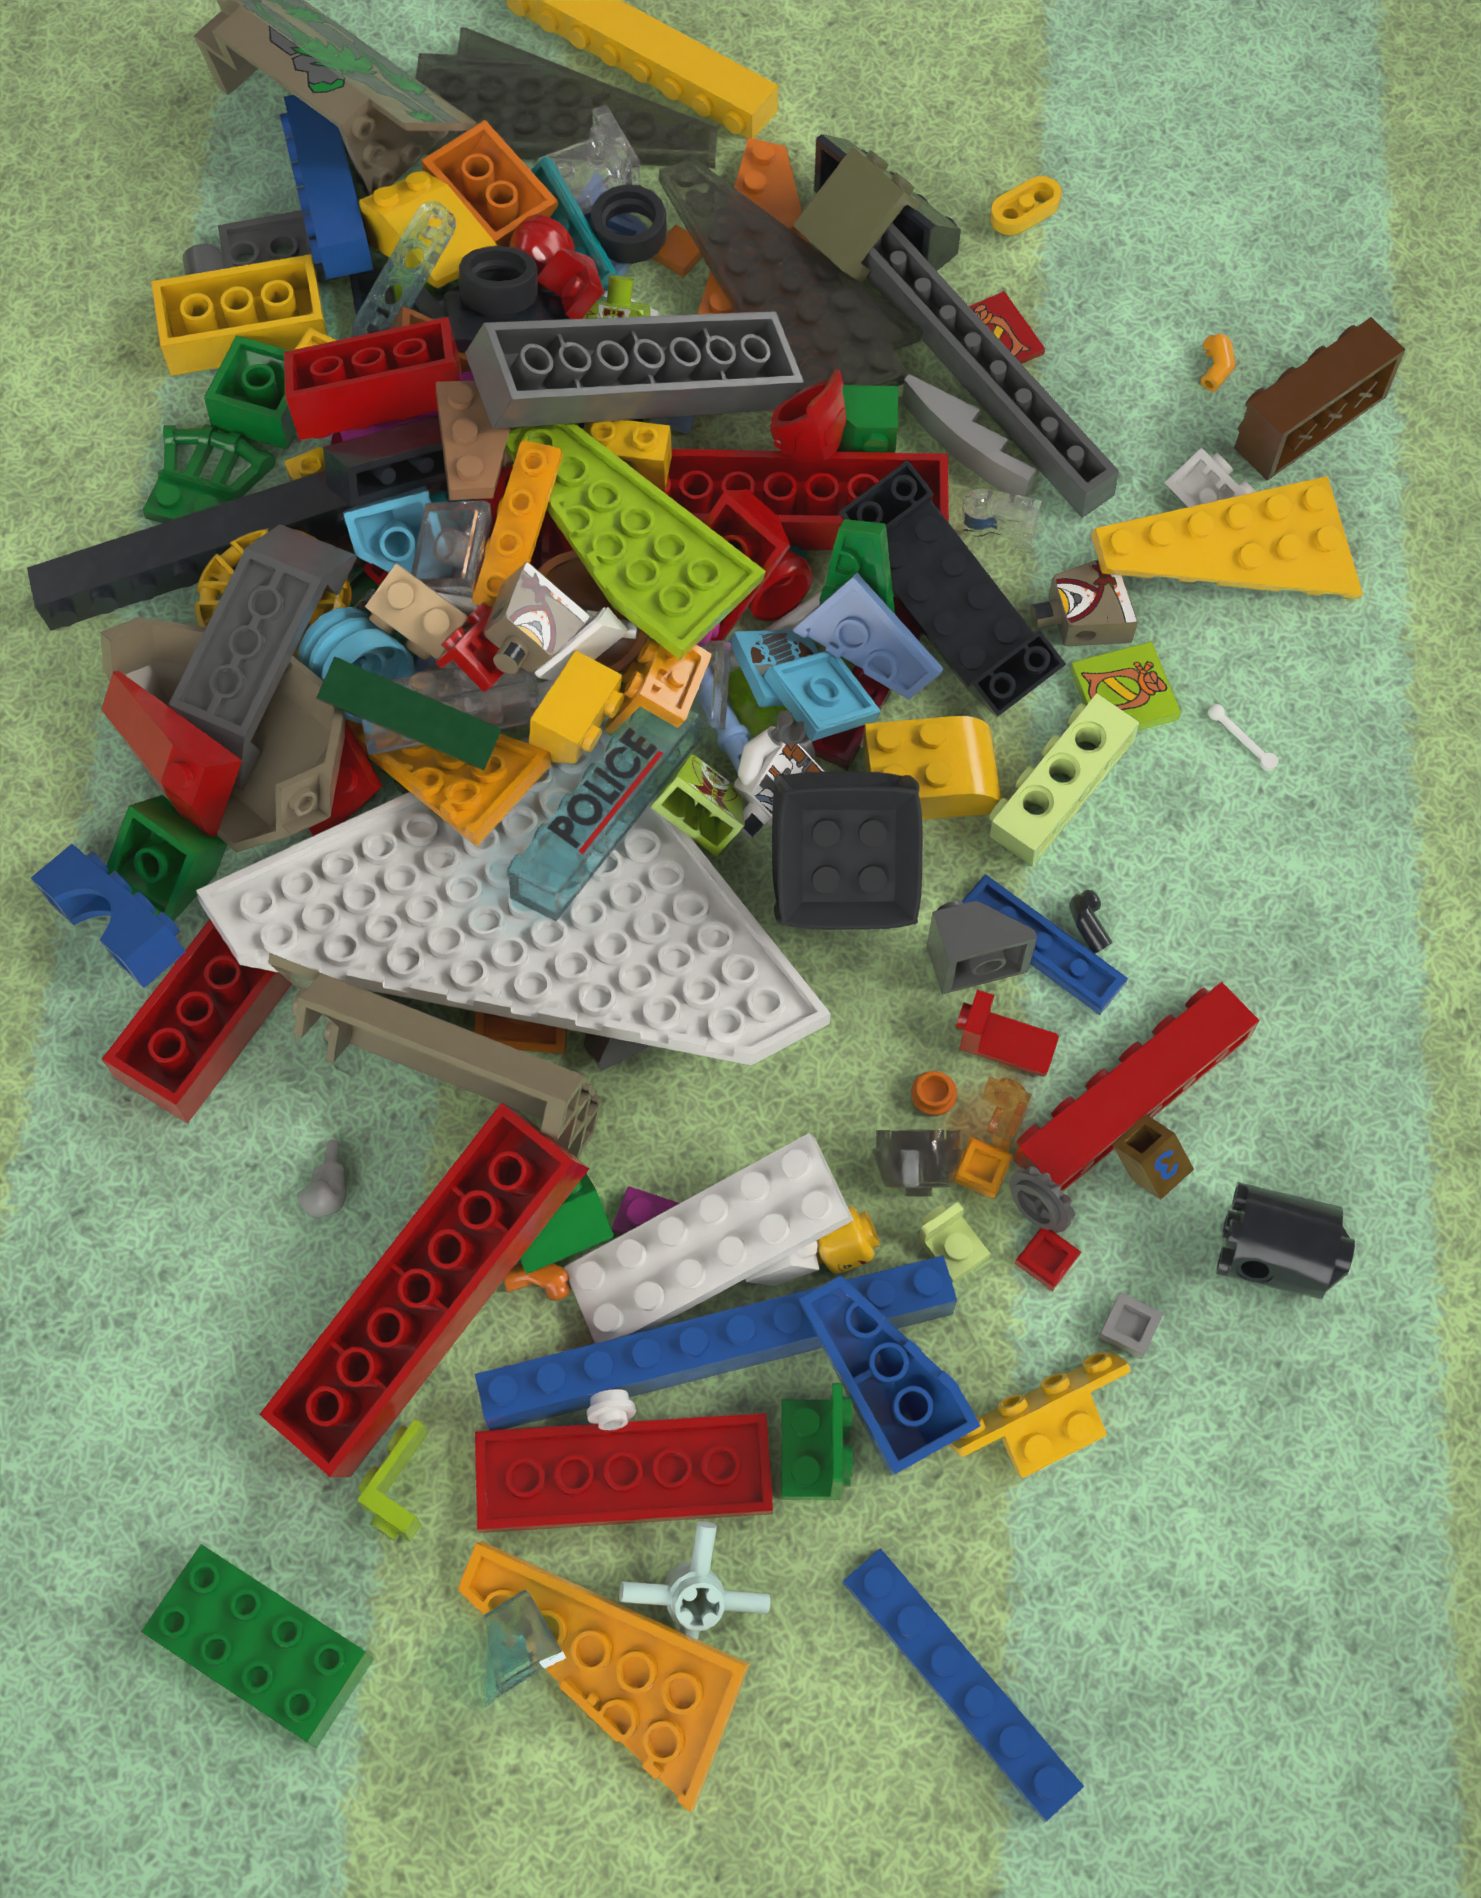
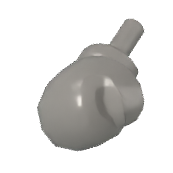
(327, 1187)

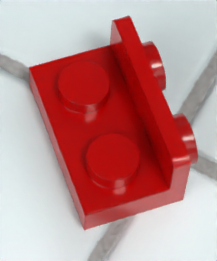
(473, 650)

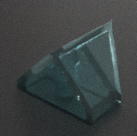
(517, 1646)

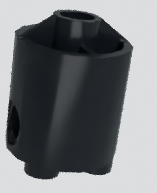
(1285, 1242)

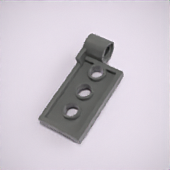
(255, 237)

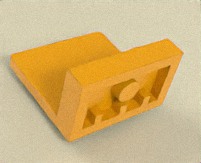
(660, 684)

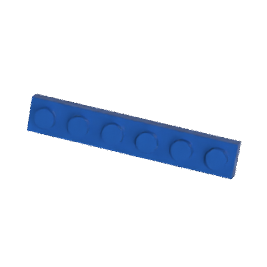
(963, 1685)

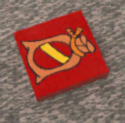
(1009, 326)

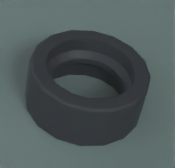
(629, 200)
(501, 296)

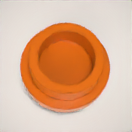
(933, 1093)

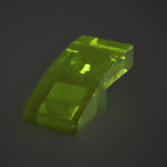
(745, 705)

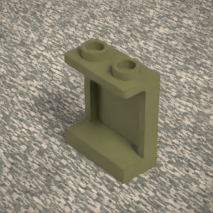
(855, 210)

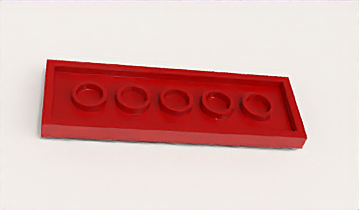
(622, 1474)

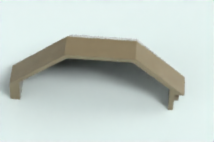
(297, 734)

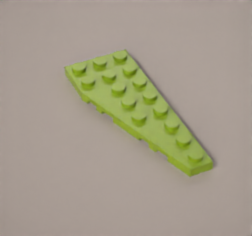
(639, 543)

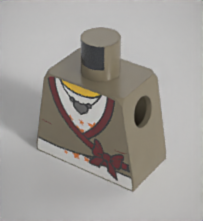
(1087, 607)
(531, 621)

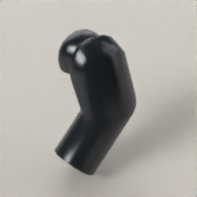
(1087, 923)

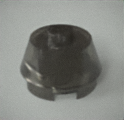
(918, 1159)

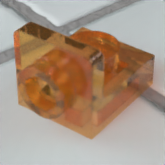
(1006, 1122)

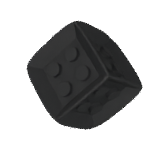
(847, 850)

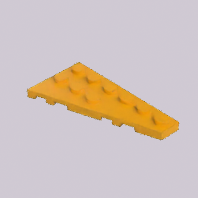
(460, 793)
(626, 1671)

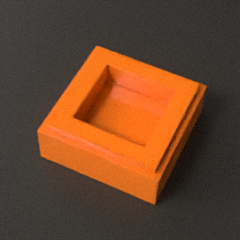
(678, 252)

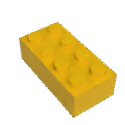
(256, 301)

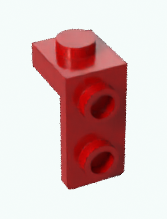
(1004, 1038)

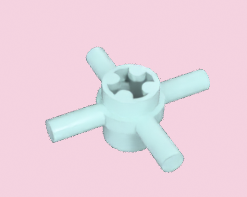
(682, 1583)

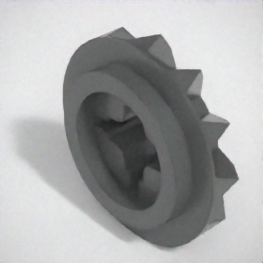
(1041, 1199)

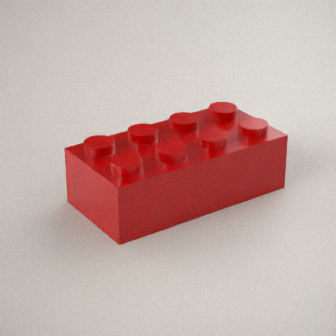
(369, 378)
(194, 1025)

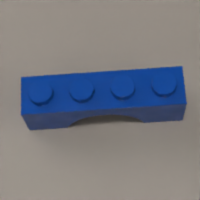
(135, 936)

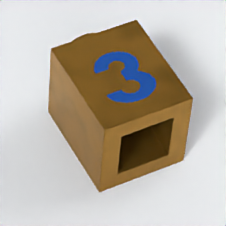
(1153, 1156)

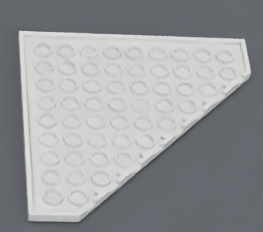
(420, 913)

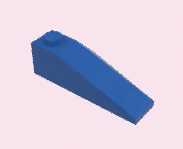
(894, 1387)

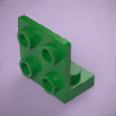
(813, 1449)

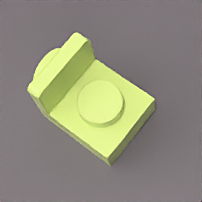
(950, 1235)

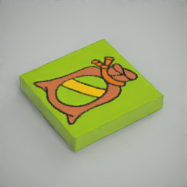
(1130, 681)

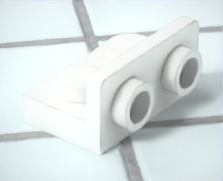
(1205, 480)

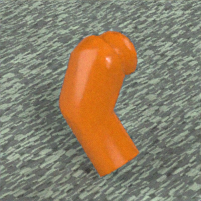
(550, 1277)

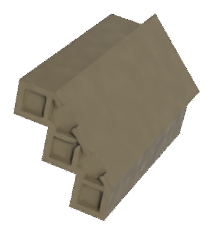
(444, 1052)

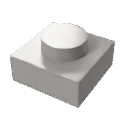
(1130, 1325)

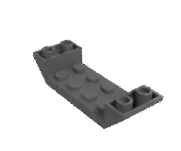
(256, 637)

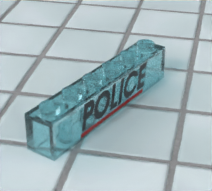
(599, 812)

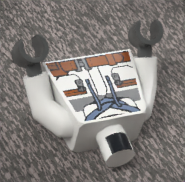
(762, 759)

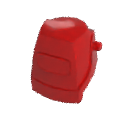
(811, 421)

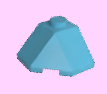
(388, 528)

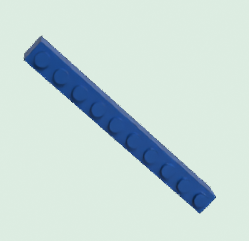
(698, 1347)

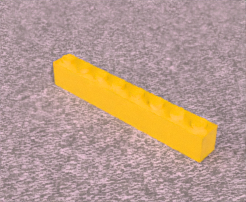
(660, 58)

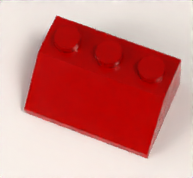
(753, 531)

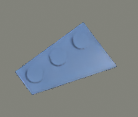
(867, 633)

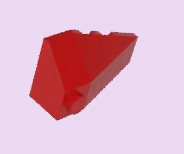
(179, 757)

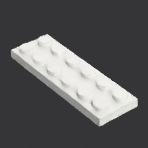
(709, 1242)

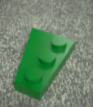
(864, 550)

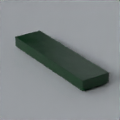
(408, 713)

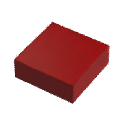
(1048, 1258)

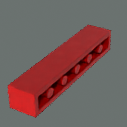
(1140, 1085)

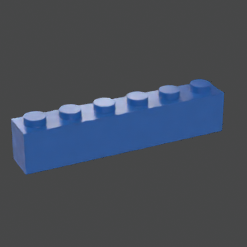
(326, 190)

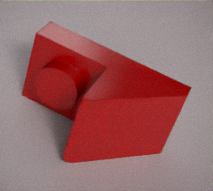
(574, 280)

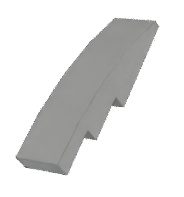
(957, 430)

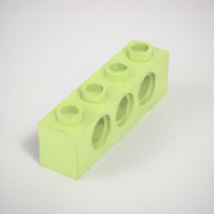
(1031, 834)

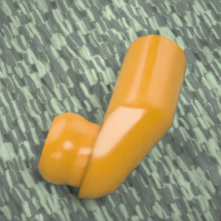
(1223, 359)

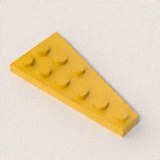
(1251, 541)

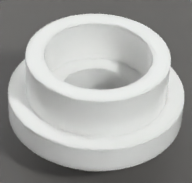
(611, 1409)

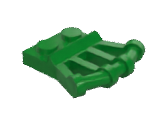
(186, 493)

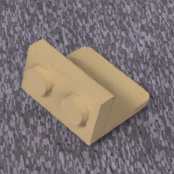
(415, 612)

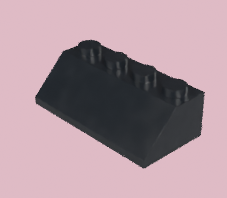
(926, 228)

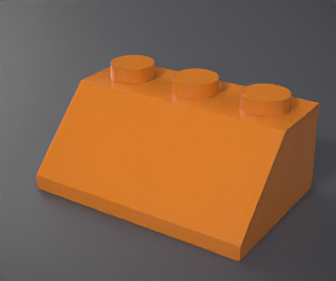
(490, 181)

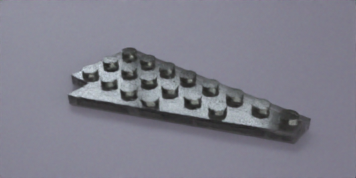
(549, 107)
(770, 268)

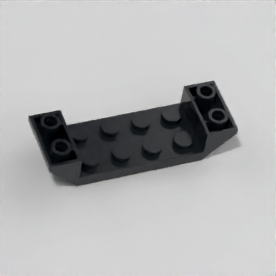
(954, 595)

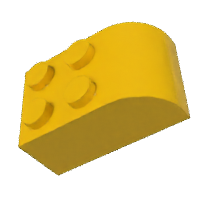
(946, 757)

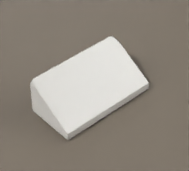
(591, 640)

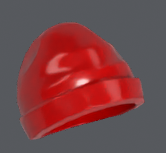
(541, 239)
(783, 588)

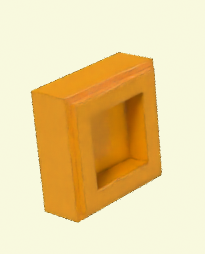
(983, 1168)

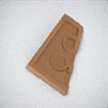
(469, 443)

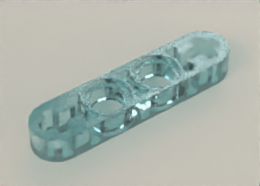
(396, 271)

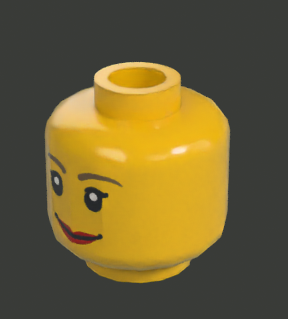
(849, 1245)

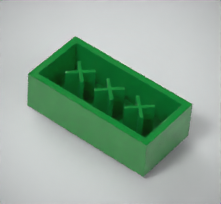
(258, 1645)

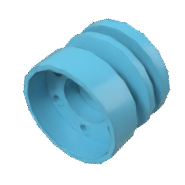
(355, 639)

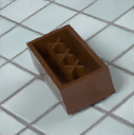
(1318, 397)

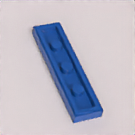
(1055, 951)

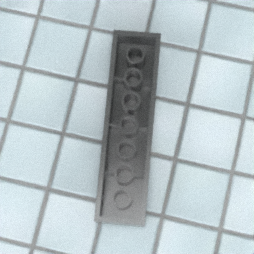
(631, 368)

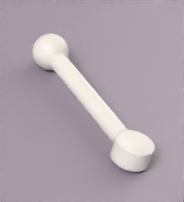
(1268, 761)

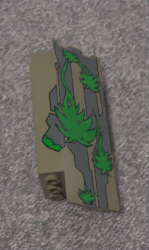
(377, 106)

